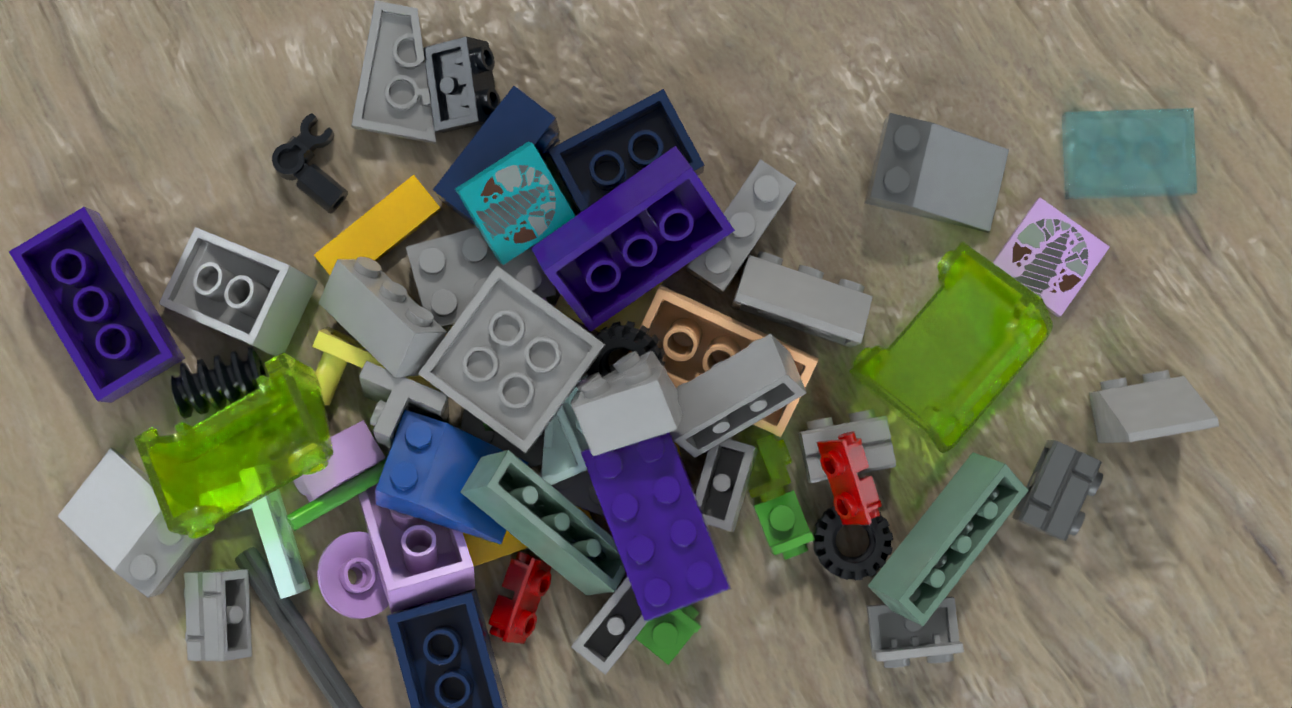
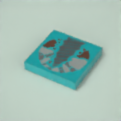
(515, 202)

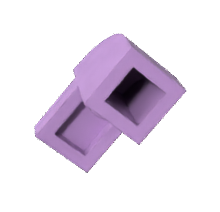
(353, 454)

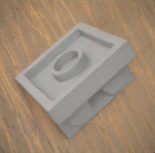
(394, 397)

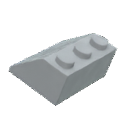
(803, 299)

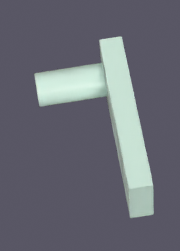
(279, 545)

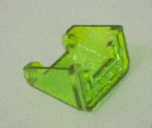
(957, 349)
(240, 451)

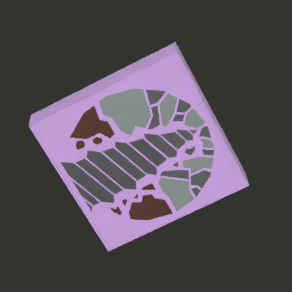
(1051, 255)

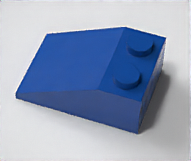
(428, 472)

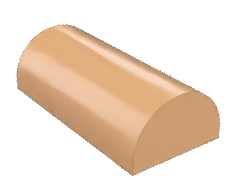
(701, 337)

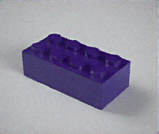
(632, 239)
(96, 305)
(657, 525)

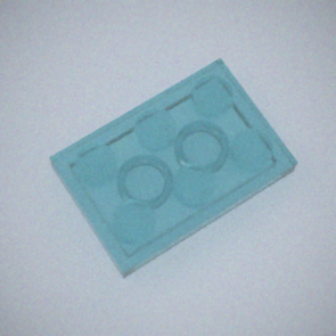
(1129, 153)

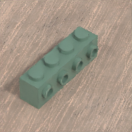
(545, 522)
(948, 538)

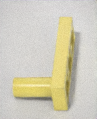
(337, 351)

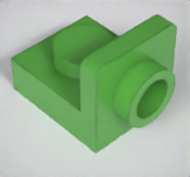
(784, 525)
(670, 632)

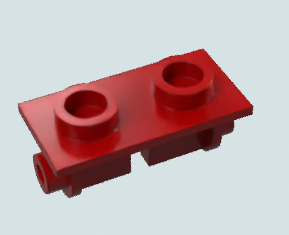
(854, 498)
(517, 617)

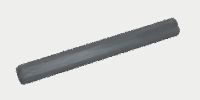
(297, 632)

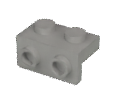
(899, 639)

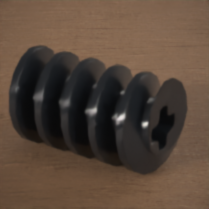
(216, 384)

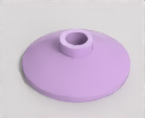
(355, 600)

